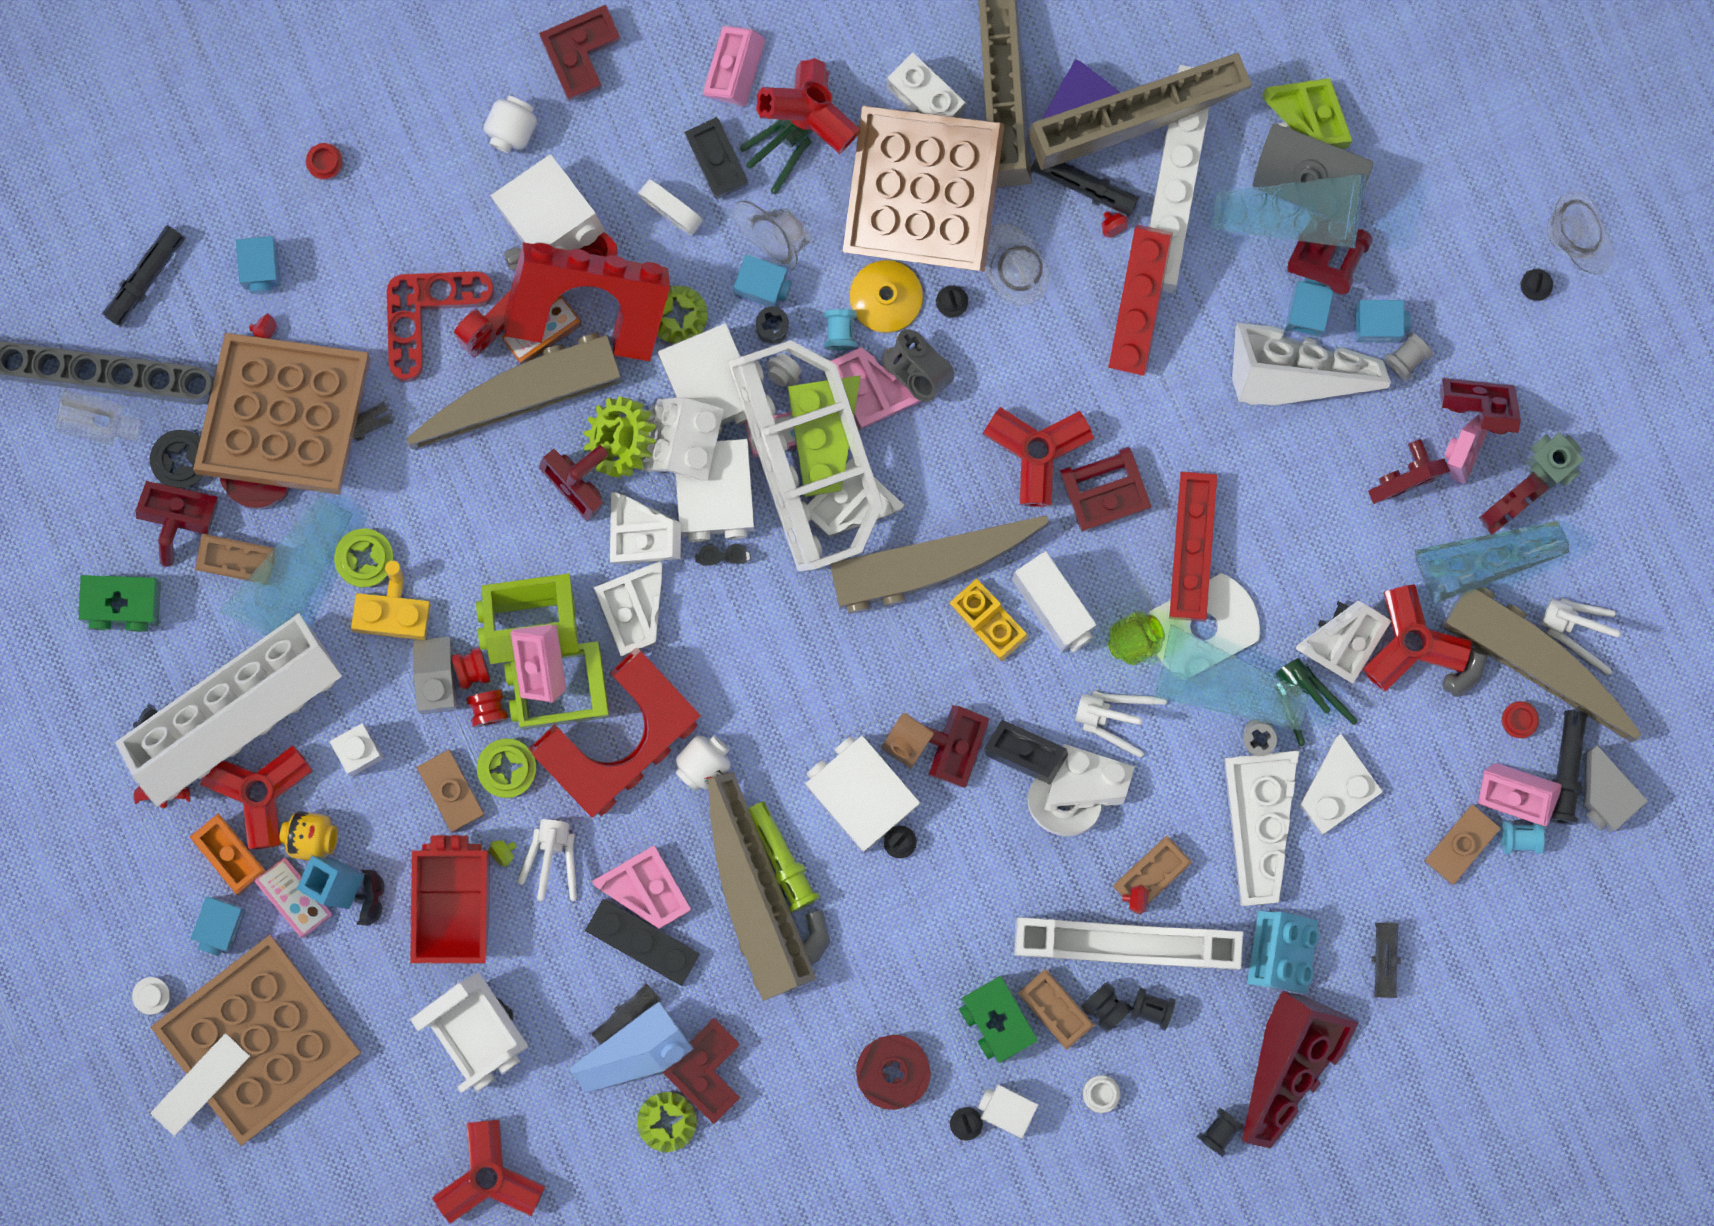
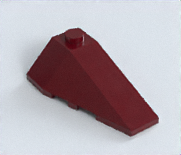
(1294, 1052)

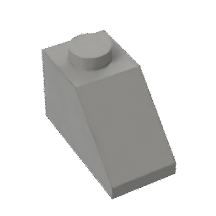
(434, 676)
(1608, 792)

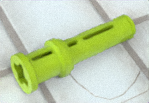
(788, 872)

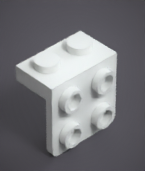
(684, 437)

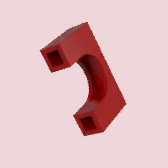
(549, 271)
(665, 719)

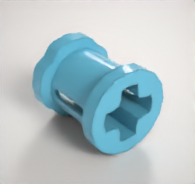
(840, 329)
(1522, 838)

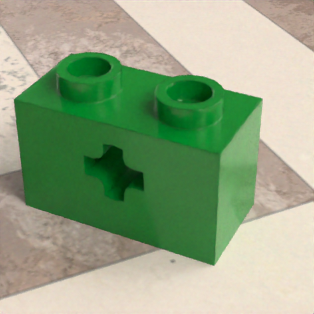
(100, 591)
(997, 998)

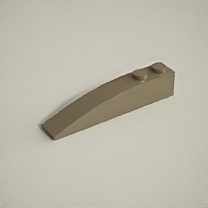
(1006, 87)
(1136, 111)
(526, 388)
(923, 565)
(1535, 656)
(754, 896)

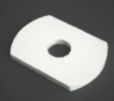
(1232, 611)

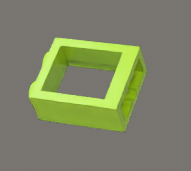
(521, 596)
(600, 709)

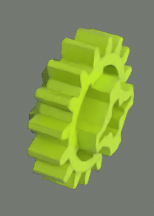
(621, 436)

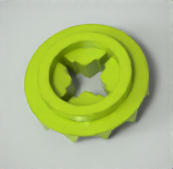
(693, 322)
(360, 541)
(497, 783)
(682, 1130)

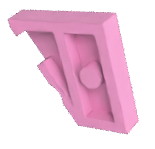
(879, 391)
(1464, 450)
(645, 888)

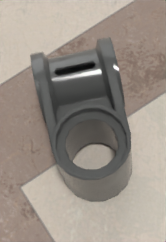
(919, 369)

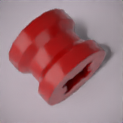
(471, 668)
(487, 708)

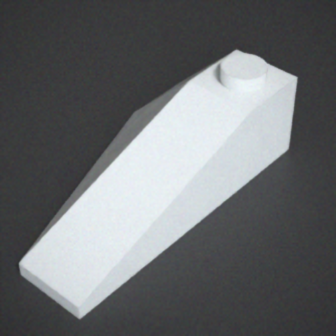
(1285, 371)

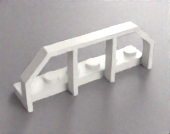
(782, 477)

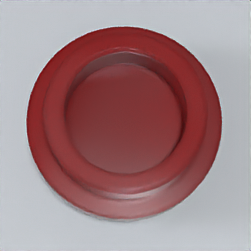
(324, 161)
(1520, 719)

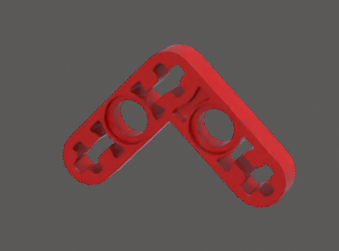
(422, 299)
(479, 331)

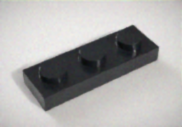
(642, 942)

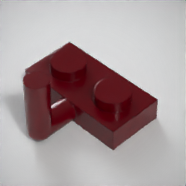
(1421, 472)
(568, 479)
(175, 510)
(957, 746)

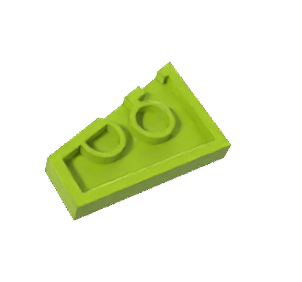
(822, 441)

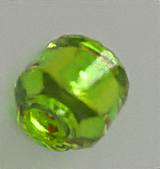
(1136, 638)

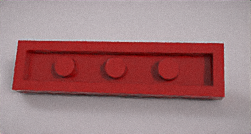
(1140, 299)
(1193, 546)

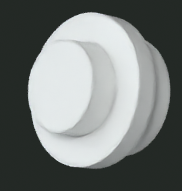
(783, 370)
(151, 995)
(1101, 1094)

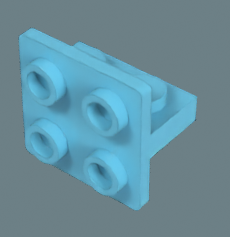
(1283, 951)

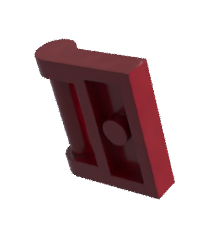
(1314, 262)
(1108, 501)

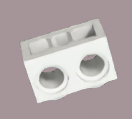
(923, 90)

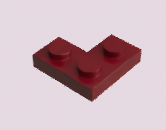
(570, 46)
(1494, 402)
(696, 1071)

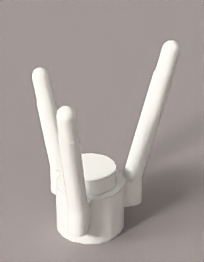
(1562, 616)
(1094, 711)
(553, 837)

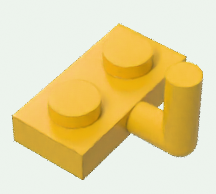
(391, 613)

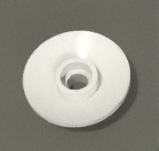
(1060, 822)

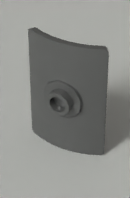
(1300, 158)

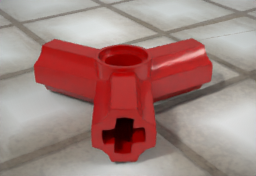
(809, 106)
(1037, 474)
(1396, 658)
(261, 816)
(466, 1191)

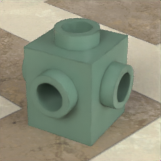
(1544, 465)

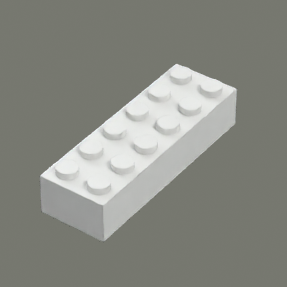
(228, 710)

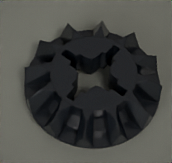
(162, 464)

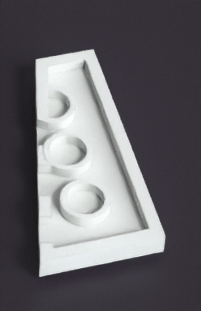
(1260, 813)

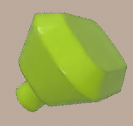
(502, 852)

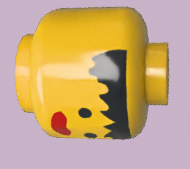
(309, 835)

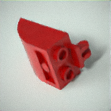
(450, 901)

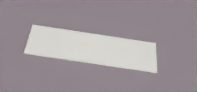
(199, 1084)

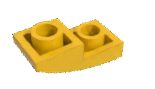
(988, 620)

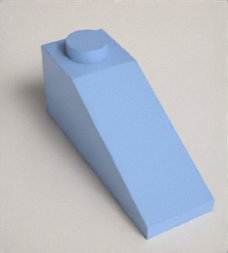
(637, 1050)

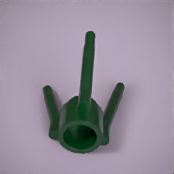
(786, 133)
(1303, 677)

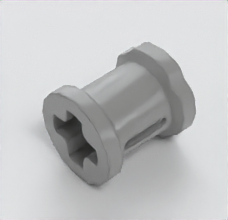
(1408, 356)
(1256, 747)

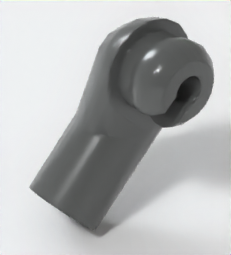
(1470, 677)
(819, 937)

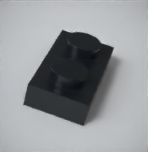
(716, 158)
(1026, 752)

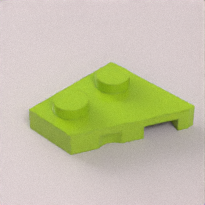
(1310, 110)

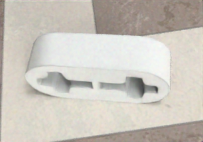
(670, 207)

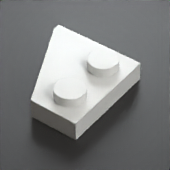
(846, 509)
(641, 533)
(633, 607)
(1346, 640)
(1089, 781)
(1338, 787)

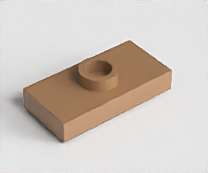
(229, 557)
(907, 740)
(450, 791)
(1462, 844)
(1155, 869)
(1055, 1009)

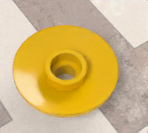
(881, 314)

